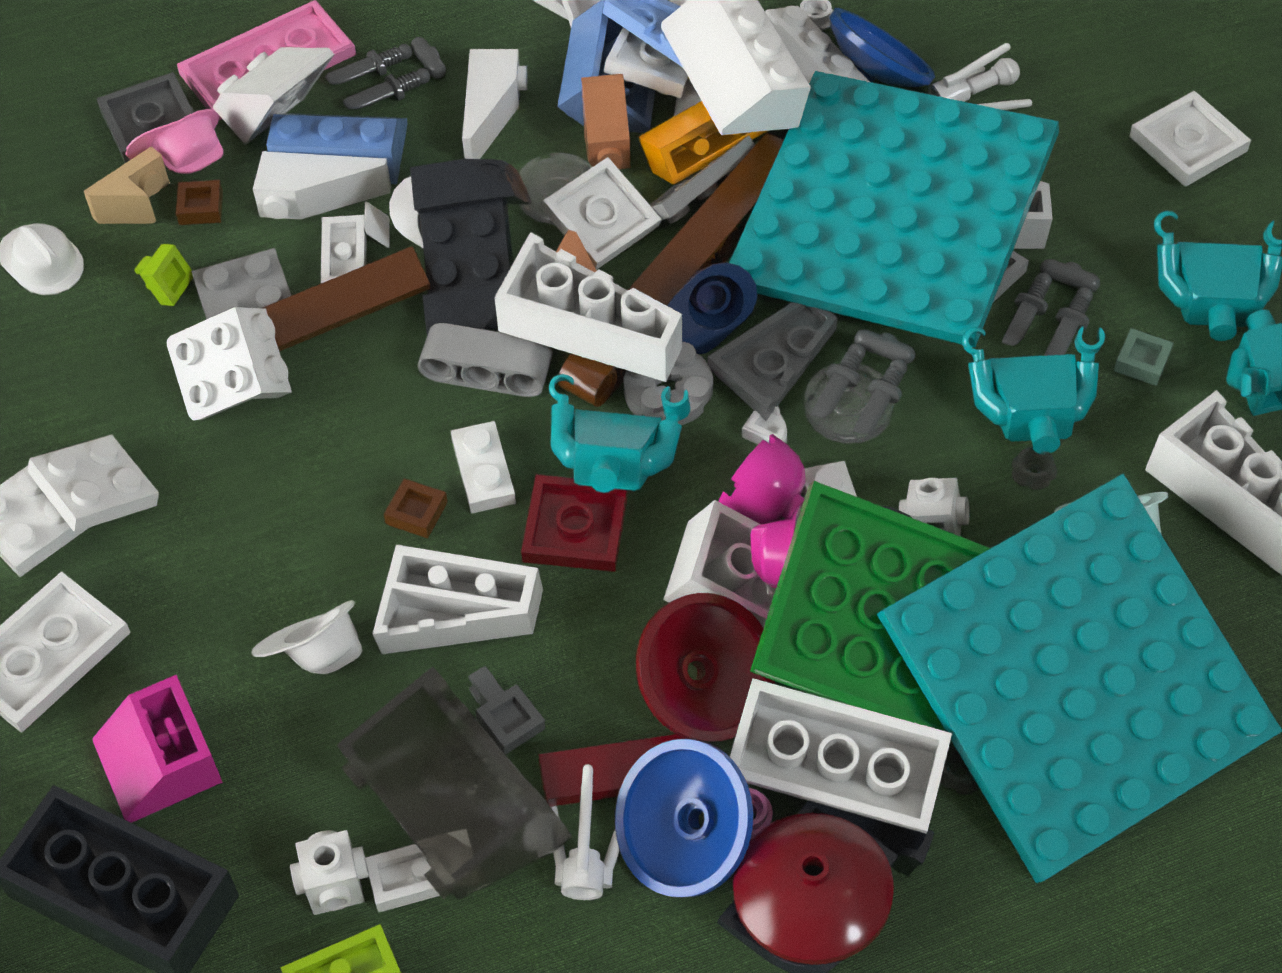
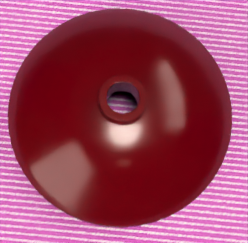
(721, 644)
(818, 915)

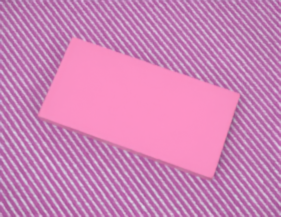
(302, 27)

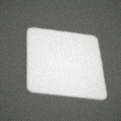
(377, 224)

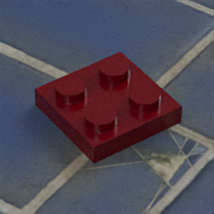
(573, 525)

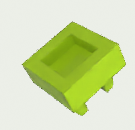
(165, 274)

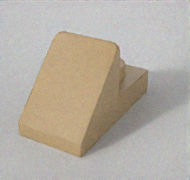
(125, 193)

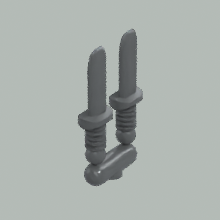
(421, 48)
(1070, 318)
(882, 390)

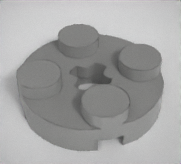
(688, 372)

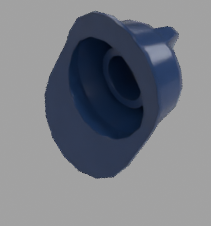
(714, 304)

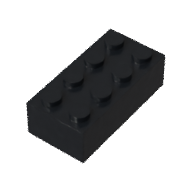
(117, 883)

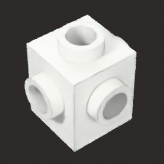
(937, 504)
(329, 871)

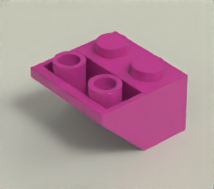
(155, 751)

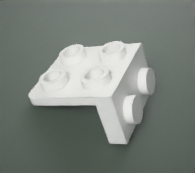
(228, 362)

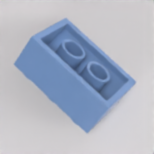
(587, 51)
(340, 137)

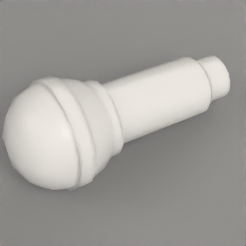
(1003, 73)

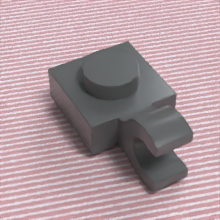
(504, 715)

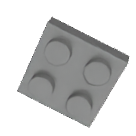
(241, 282)

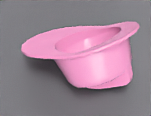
(184, 144)

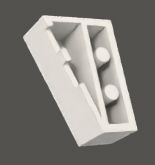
(453, 600)

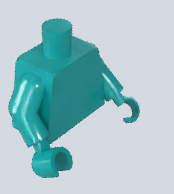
(1217, 281)
(1257, 364)
(1035, 395)
(614, 447)

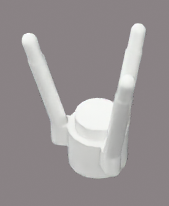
(956, 88)
(583, 873)

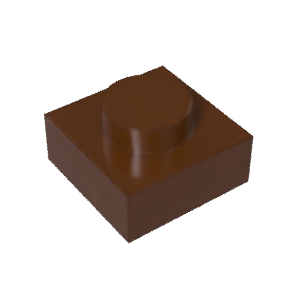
(199, 202)
(415, 508)

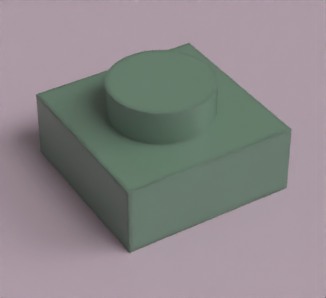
(1143, 356)

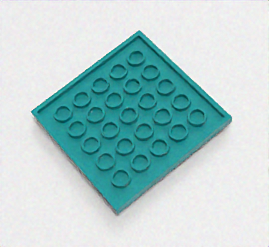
(895, 206)
(1079, 676)

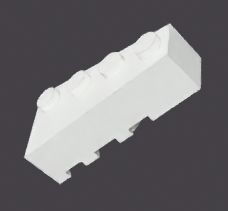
(585, 313)
(1224, 476)

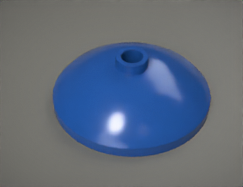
(878, 52)
(661, 813)

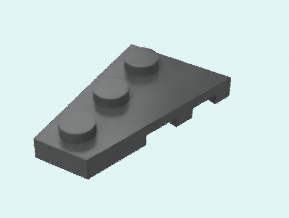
(773, 355)

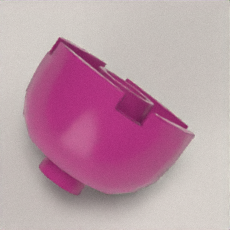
(768, 483)

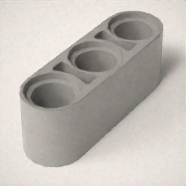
(484, 360)

